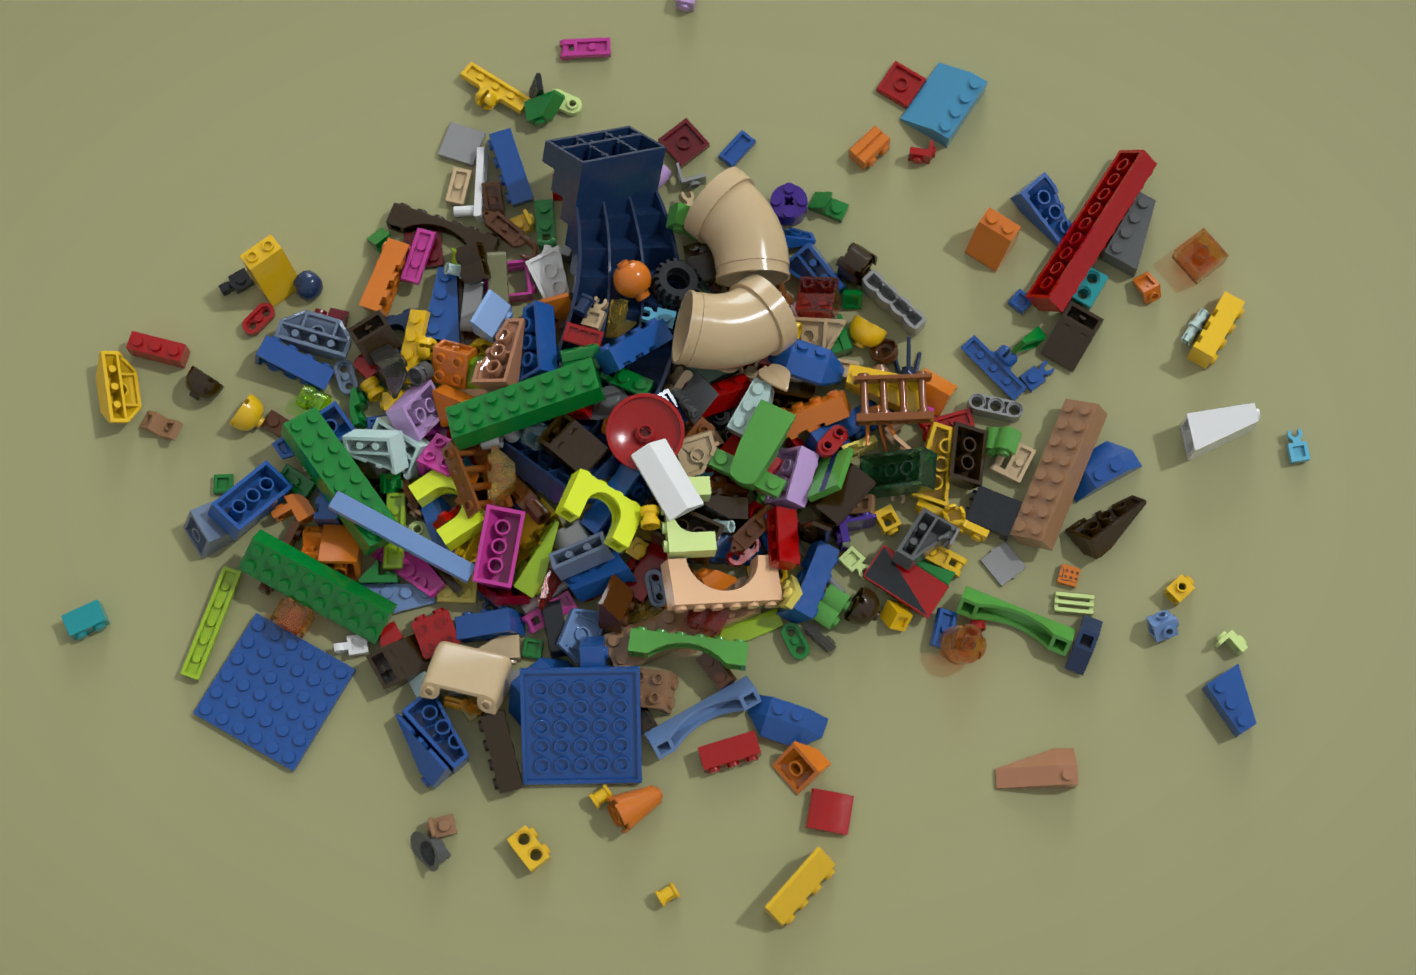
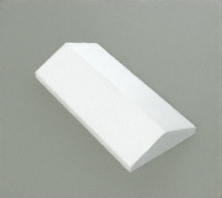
(666, 479)

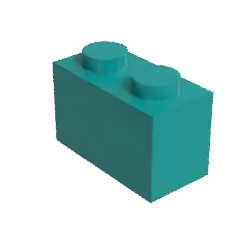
(86, 620)

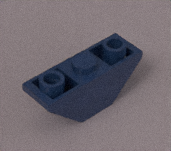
(1084, 645)

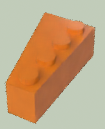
(385, 277)
(817, 411)

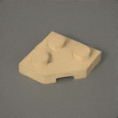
(697, 452)

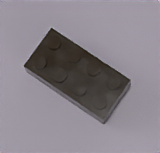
(690, 522)

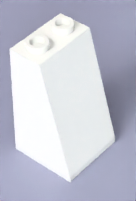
(1216, 427)

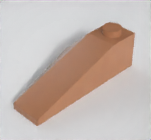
(503, 359)
(1044, 770)

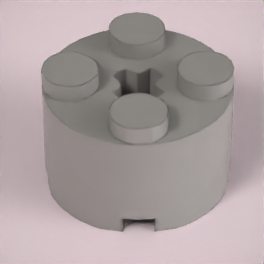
(573, 534)

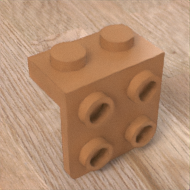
(658, 689)

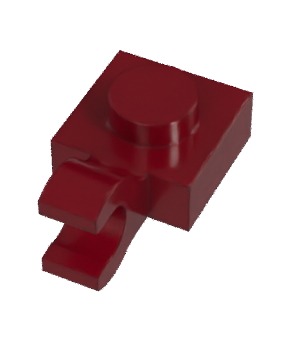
(335, 313)

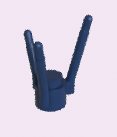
(908, 369)

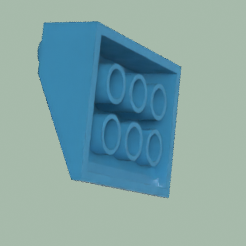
(944, 103)

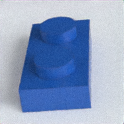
(943, 620)

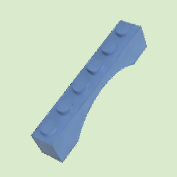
(733, 698)

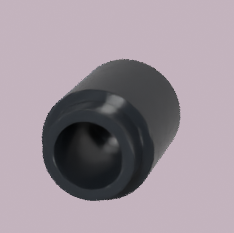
(720, 420)

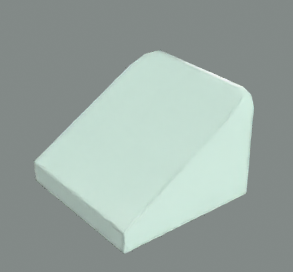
(416, 683)

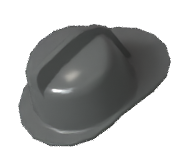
(604, 408)
(429, 850)

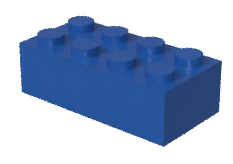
(624, 480)
(250, 500)

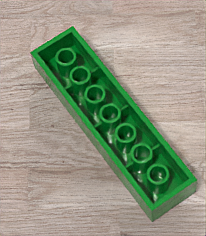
(525, 403)
(333, 471)
(317, 586)

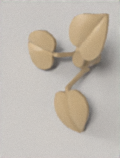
(774, 374)

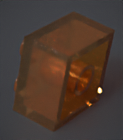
(1200, 256)

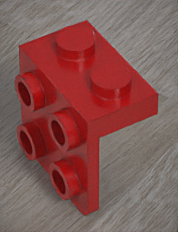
(433, 630)

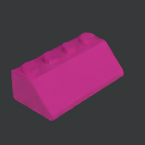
(498, 547)

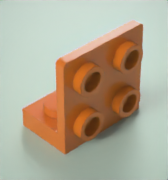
(451, 363)

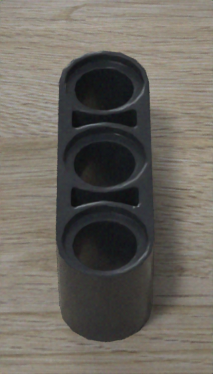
(553, 624)

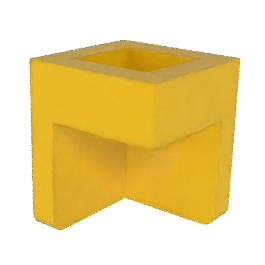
(896, 615)

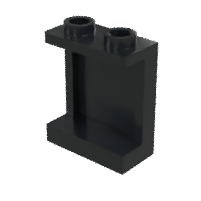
(993, 511)

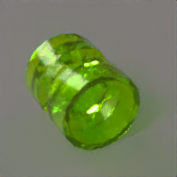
(310, 398)

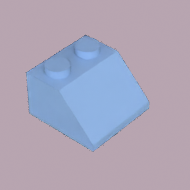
(490, 316)

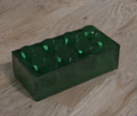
(901, 471)

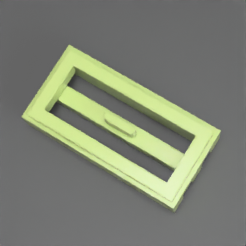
(1090, 604)

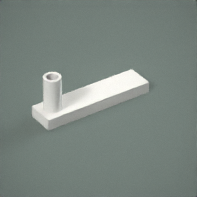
(481, 176)

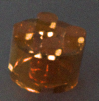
(293, 617)
(963, 644)

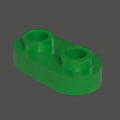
(795, 641)

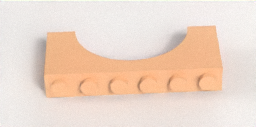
(686, 592)

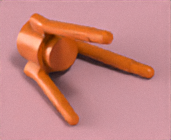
(875, 409)

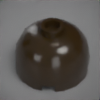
(202, 385)
(863, 607)

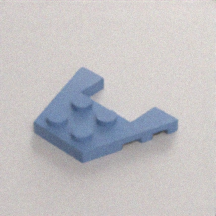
(577, 625)

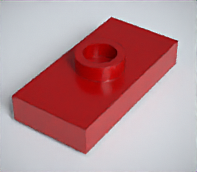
(581, 335)

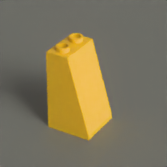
(270, 270)

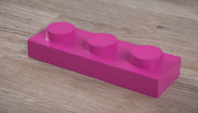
(418, 256)

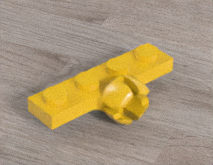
(492, 89)
(415, 343)
(956, 517)

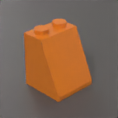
(993, 239)
(341, 551)

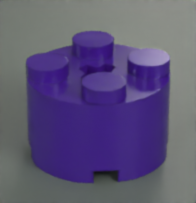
(789, 195)

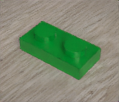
(301, 483)

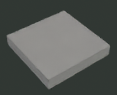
(461, 144)

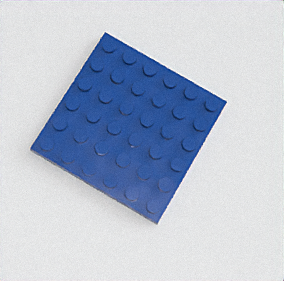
(274, 692)
(581, 725)

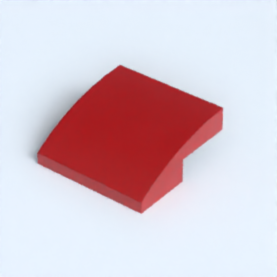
(829, 811)

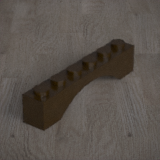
(407, 220)

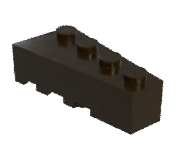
(501, 752)

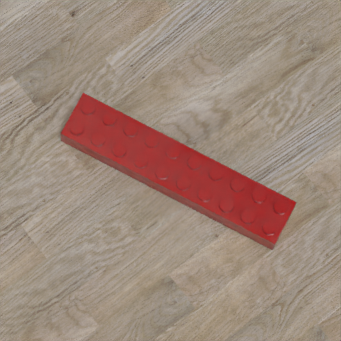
(1091, 230)

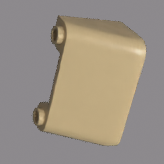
(470, 673)

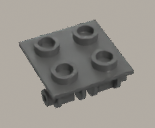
(695, 397)

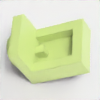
(1235, 641)

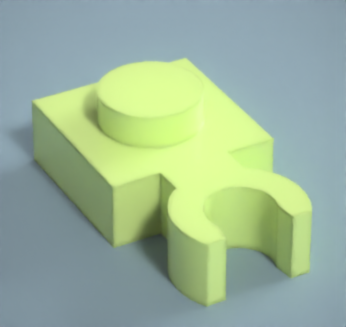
(853, 560)

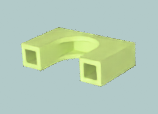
(688, 544)

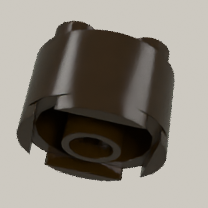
(855, 264)

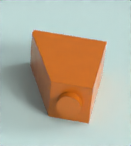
(447, 396)

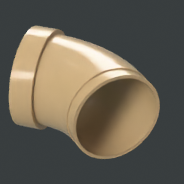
(739, 230)
(733, 326)

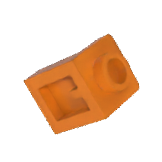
(1148, 287)

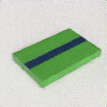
(830, 474)

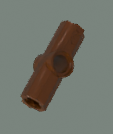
(722, 486)
(530, 502)

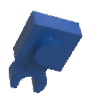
(1035, 377)

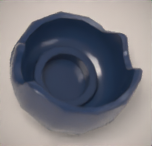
(308, 285)

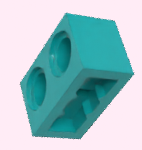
(1090, 290)

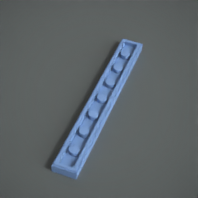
(402, 536)

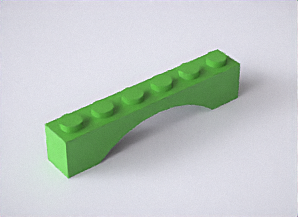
(1049, 633)
(646, 643)

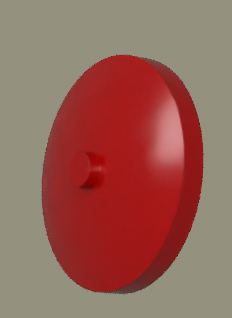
(641, 421)

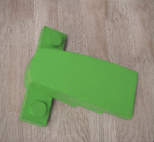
(757, 451)

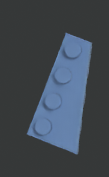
(404, 595)

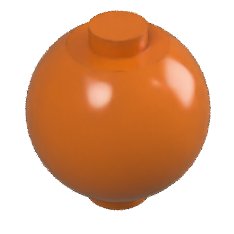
(632, 279)

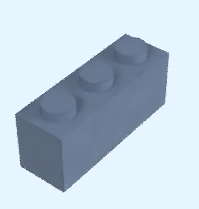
(581, 556)

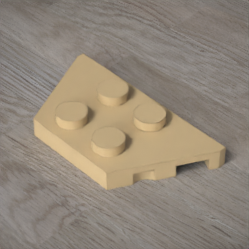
(821, 331)

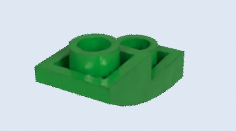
(357, 405)

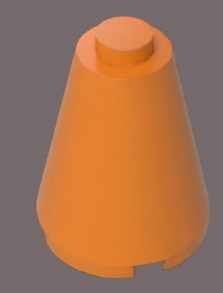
(632, 806)

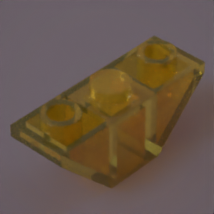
(501, 476)

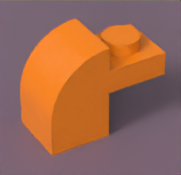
(297, 506)
(312, 540)

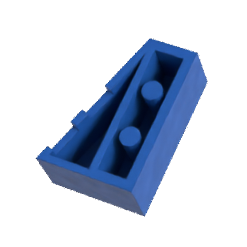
(489, 624)

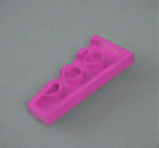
(417, 573)

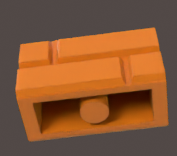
(869, 148)

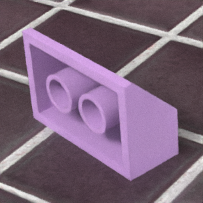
(415, 411)
(798, 469)

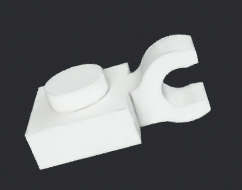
(355, 645)

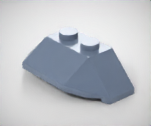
(315, 334)

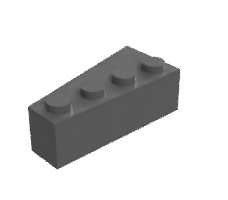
(1129, 239)

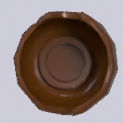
(885, 353)

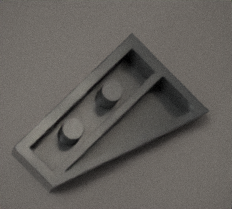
(923, 538)

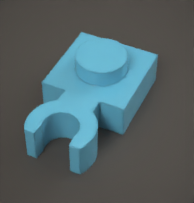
(667, 315)
(1297, 450)

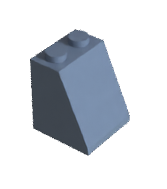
(205, 532)

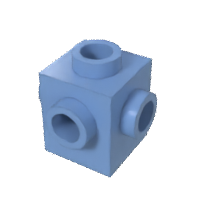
(1162, 625)

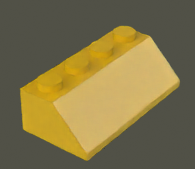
(800, 887)

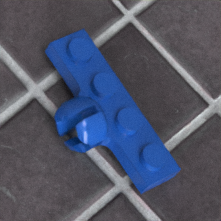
(996, 366)

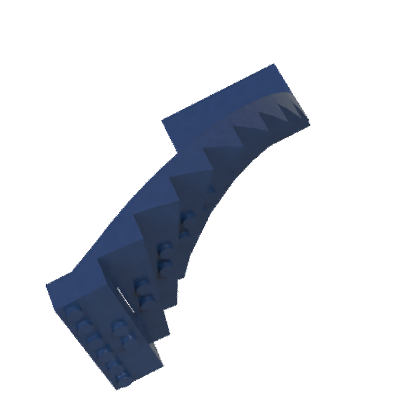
(612, 216)

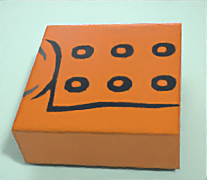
(1068, 575)

